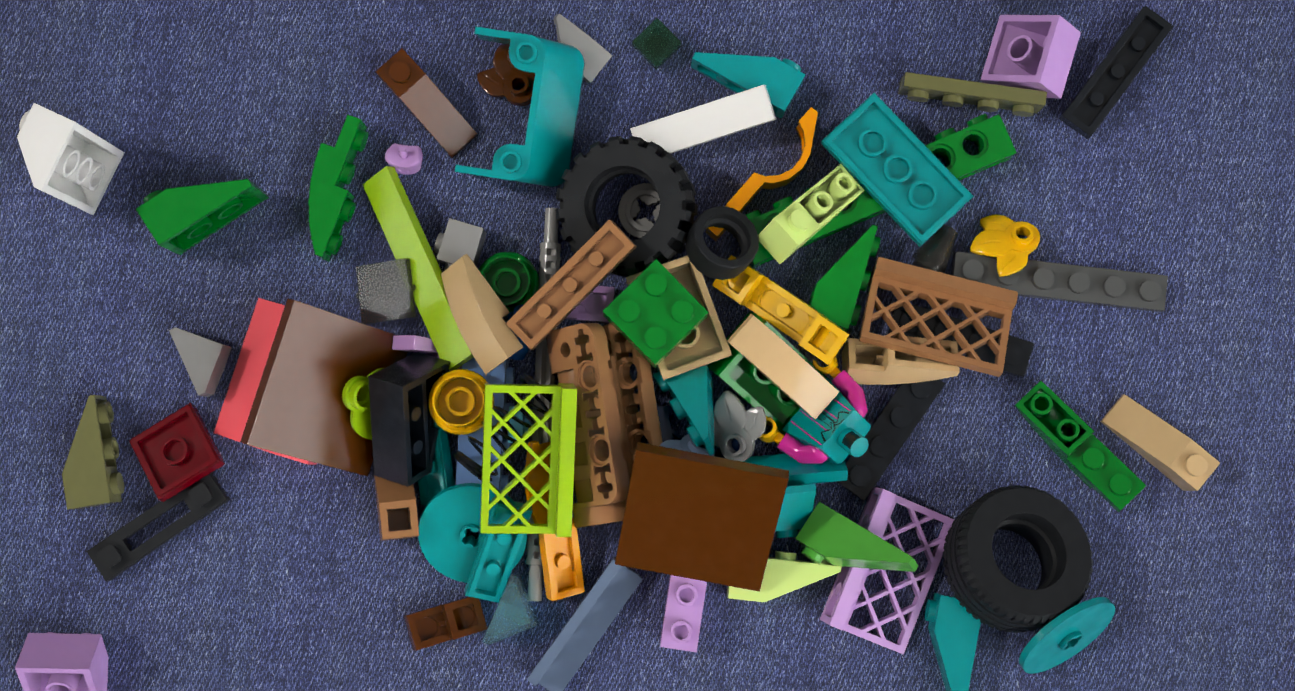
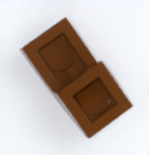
(445, 622)

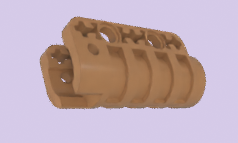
(606, 415)

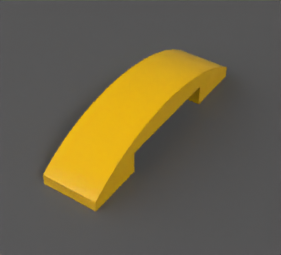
(785, 312)

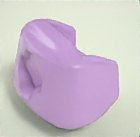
(404, 158)

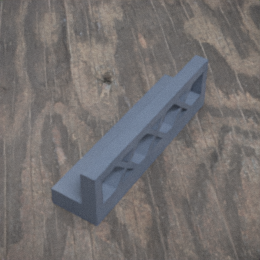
(585, 627)

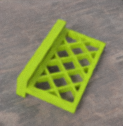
(560, 452)

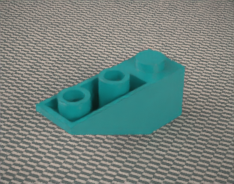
(693, 401)

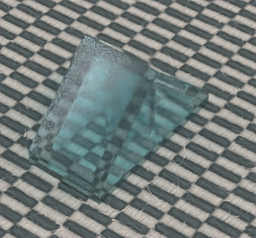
(513, 612)

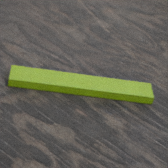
(409, 241)

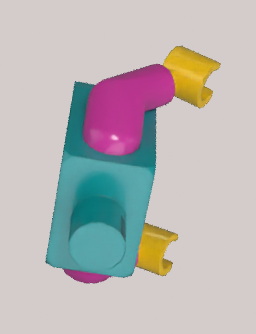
(834, 432)

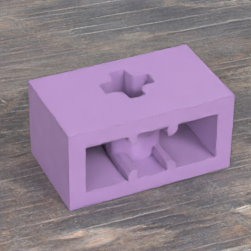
(683, 613)

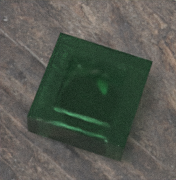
(656, 43)

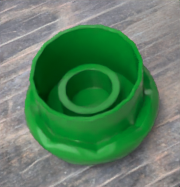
(511, 278)

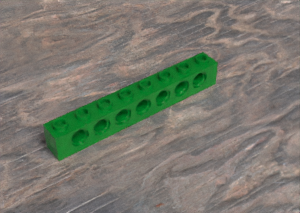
(993, 148)

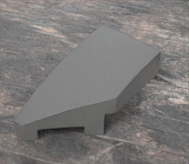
(593, 53)

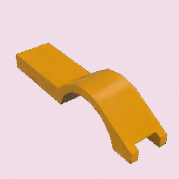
(756, 182)
(558, 554)

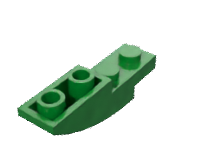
(328, 201)
(1078, 447)

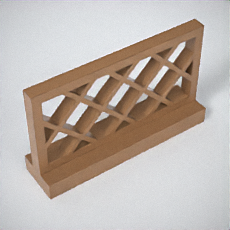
(950, 292)

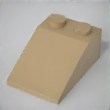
(707, 340)

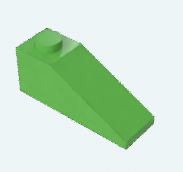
(846, 544)

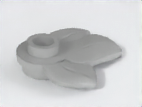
(734, 422)

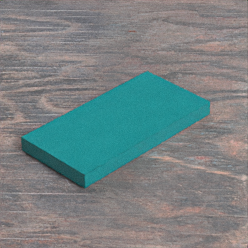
(896, 169)

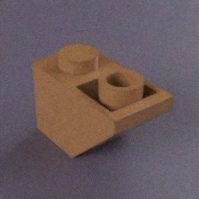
(396, 510)

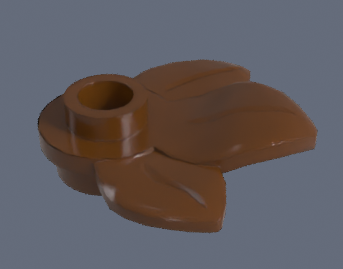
(505, 78)

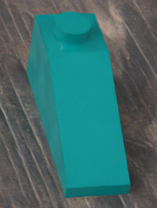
(747, 72)
(953, 638)

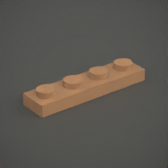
(571, 284)

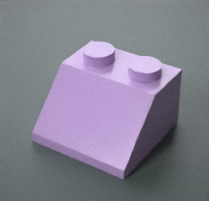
(1031, 53)
(63, 662)

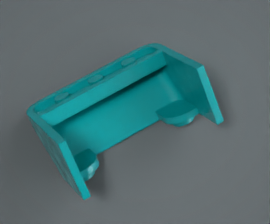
(551, 114)

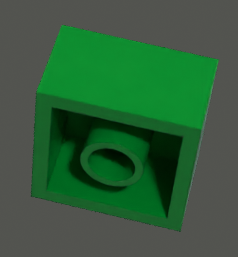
(655, 313)

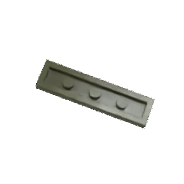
(984, 95)

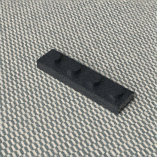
(1116, 72)
(1017, 351)
(889, 434)

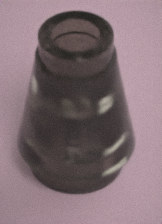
(936, 250)

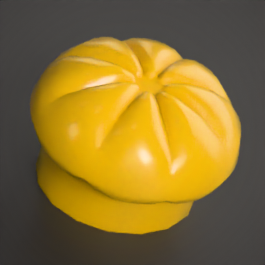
(458, 401)

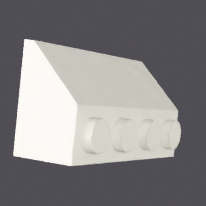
(66, 158)

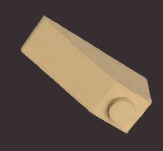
(1160, 444)

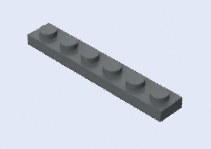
(1069, 282)

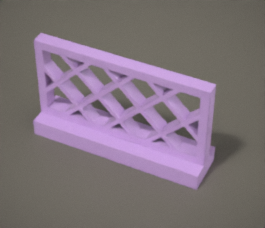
(851, 580)

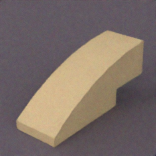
(479, 314)
(783, 366)
(884, 366)

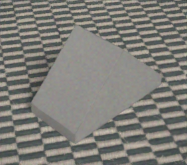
(202, 359)

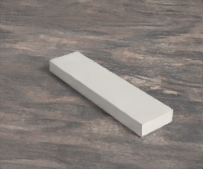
(709, 120)

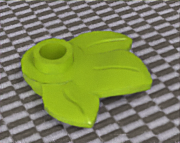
(359, 406)

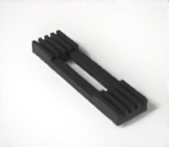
(114, 553)

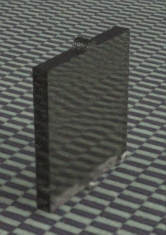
(385, 291)

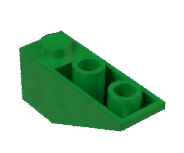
(839, 288)

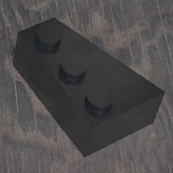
(401, 418)

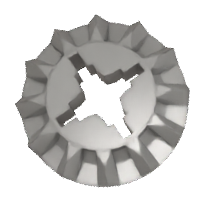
(630, 208)

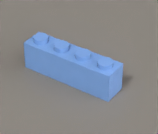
(500, 375)

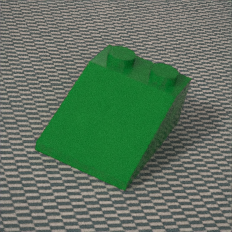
(191, 214)
(753, 385)

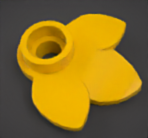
(1001, 241)

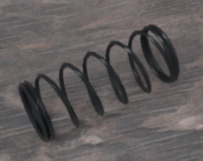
(475, 468)

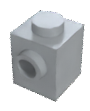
(459, 240)

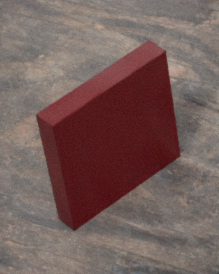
(176, 452)

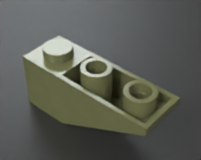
(91, 466)

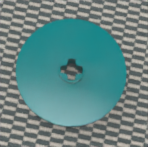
(445, 528)
(1067, 635)

